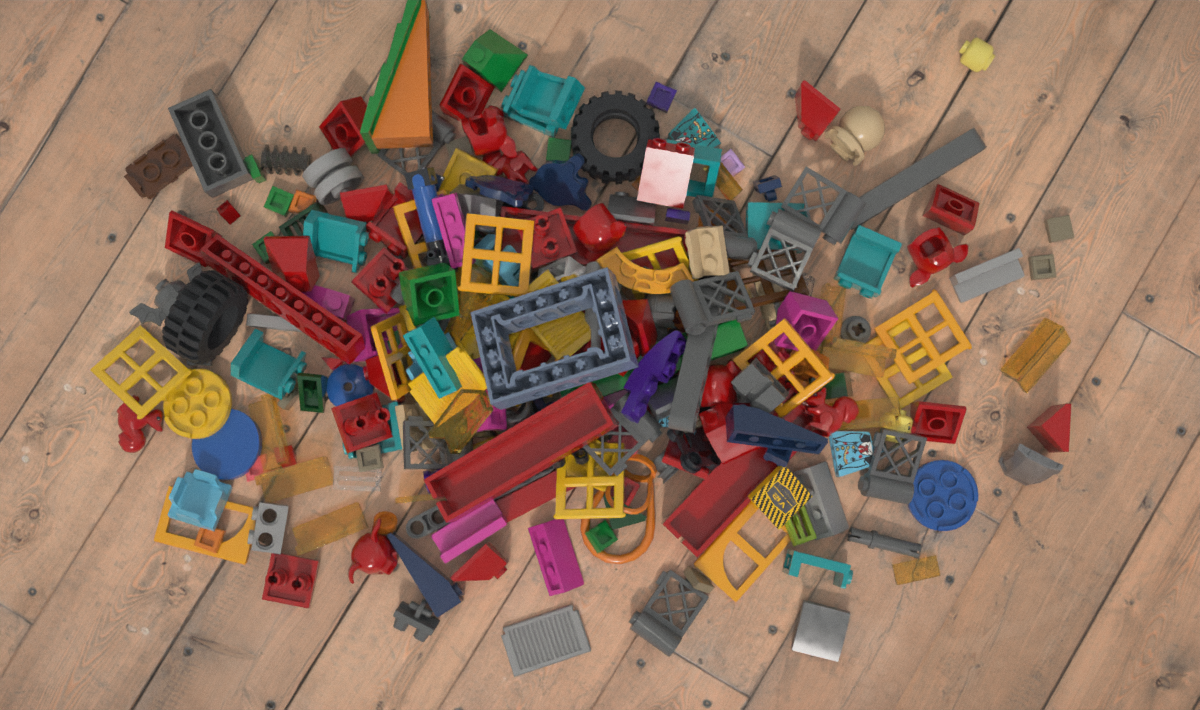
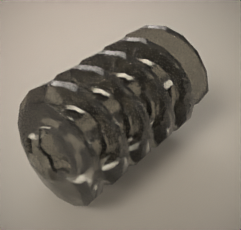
(285, 161)

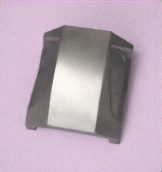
(1027, 465)

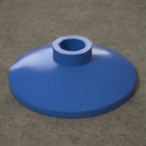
(347, 374)

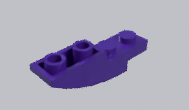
(655, 366)

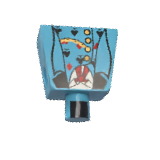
(850, 451)

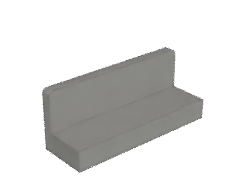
(987, 276)
(824, 507)

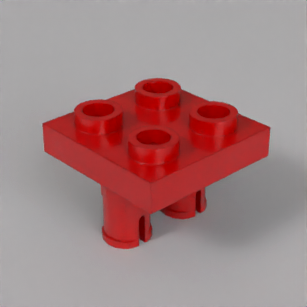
(550, 238)
(378, 278)
(362, 422)
(290, 580)

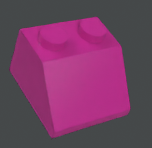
(808, 316)
(362, 322)

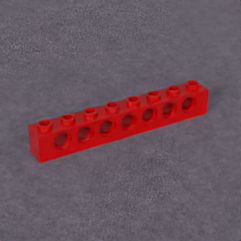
(284, 299)

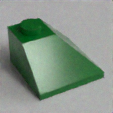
(494, 59)

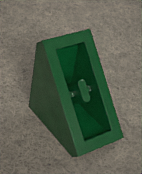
(837, 387)
(312, 392)
(625, 521)

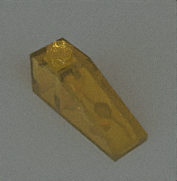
(469, 302)

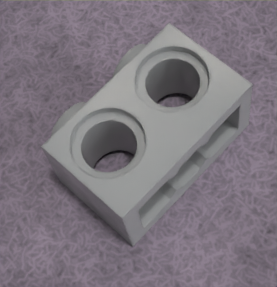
(275, 527)

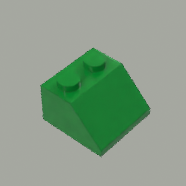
(430, 293)

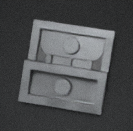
(820, 630)

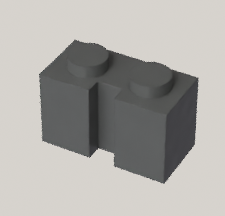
(759, 386)

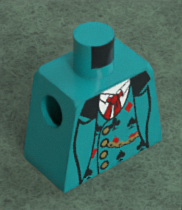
(694, 130)

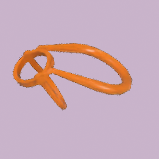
(650, 520)

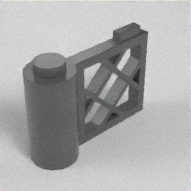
(442, 133)
(839, 217)
(788, 231)
(738, 244)
(693, 307)
(417, 421)
(646, 429)
(887, 484)
(657, 629)

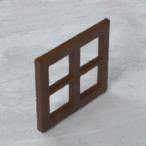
(770, 296)

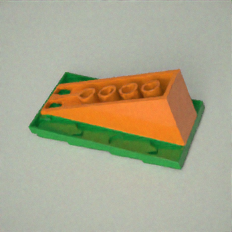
(402, 101)

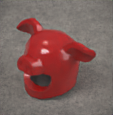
(489, 133)
(598, 231)
(932, 254)
(718, 385)
(373, 554)

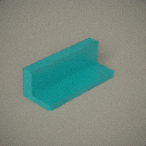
(430, 350)

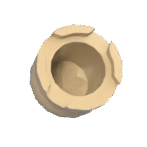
(857, 132)

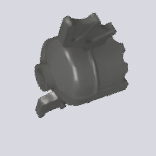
(164, 299)
(663, 312)

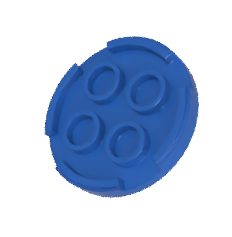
(231, 449)
(943, 495)

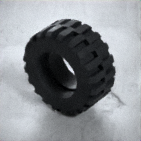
(606, 108)
(205, 317)

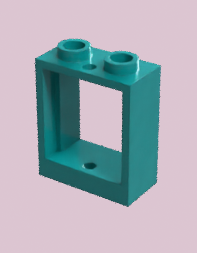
(706, 156)

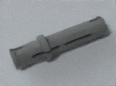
(875, 540)

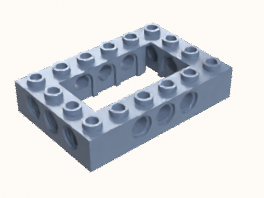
(494, 324)

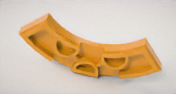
(640, 278)

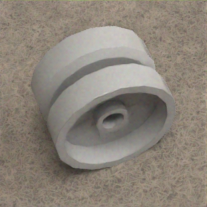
(332, 175)

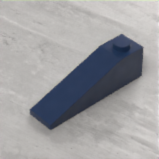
(762, 429)
(433, 584)

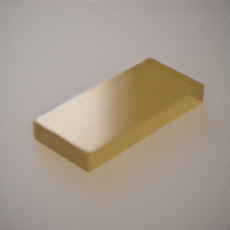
(726, 183)
(414, 498)
(916, 570)

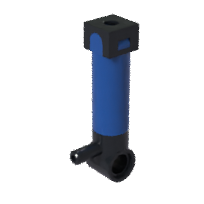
(423, 188)

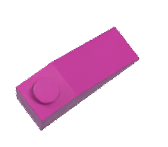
(333, 301)

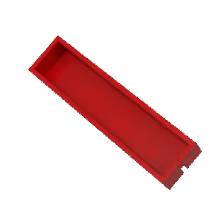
(635, 237)
(521, 452)
(725, 492)

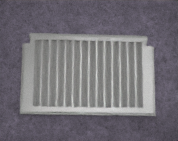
(545, 640)

